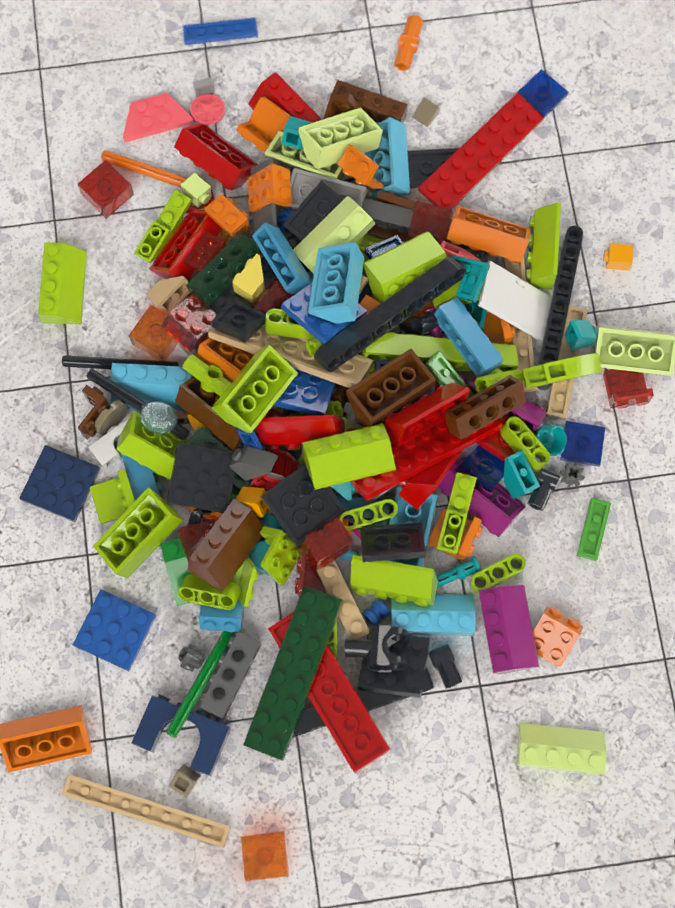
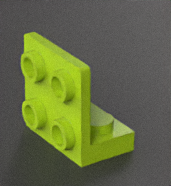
(112, 497)
(280, 556)
(244, 579)

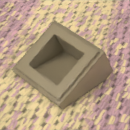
(426, 112)
(184, 780)

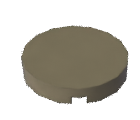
(110, 417)

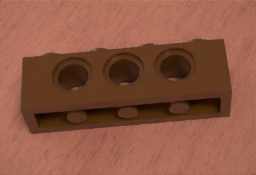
(376, 105)
(485, 407)

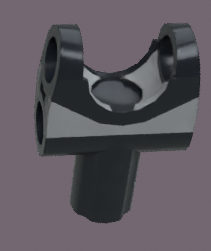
(376, 648)

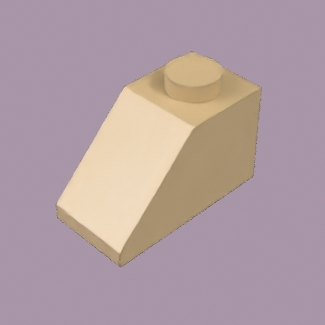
(169, 293)

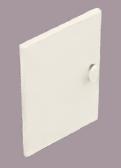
(515, 301)

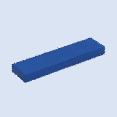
(220, 31)

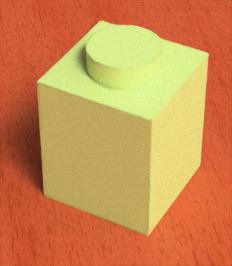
(196, 189)

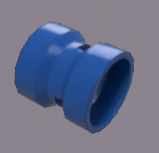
(376, 612)

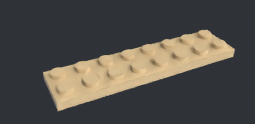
(297, 355)

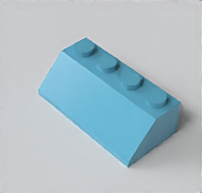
(392, 159)
(337, 283)
(150, 382)
(408, 514)
(446, 617)

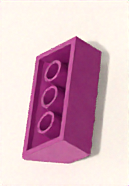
(529, 413)
(494, 507)
(508, 629)

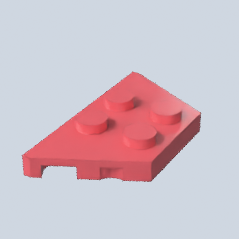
(154, 116)

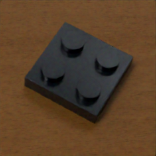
(239, 321)

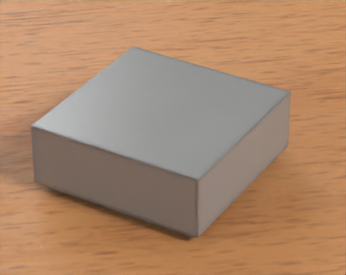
(203, 87)

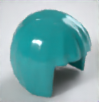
(552, 438)

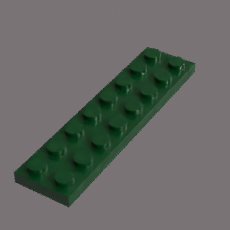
(293, 673)

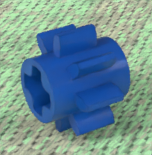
(282, 218)

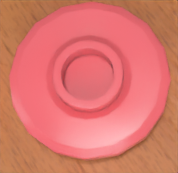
(207, 109)

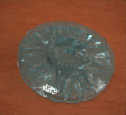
(158, 416)

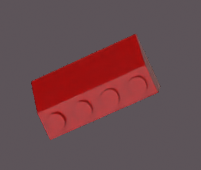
(284, 97)
(214, 155)
(171, 259)
(424, 414)
(296, 430)
(422, 485)

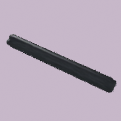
(106, 363)
(128, 398)

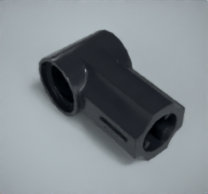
(419, 323)
(540, 496)
(443, 661)

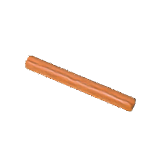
(143, 168)

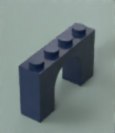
(161, 713)

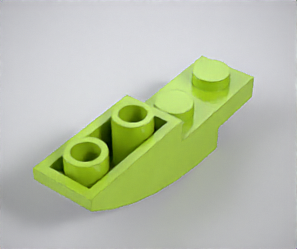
(164, 227)
(561, 370)
(456, 513)

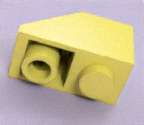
(250, 281)

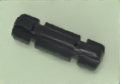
(195, 517)

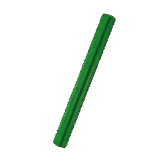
(199, 684)

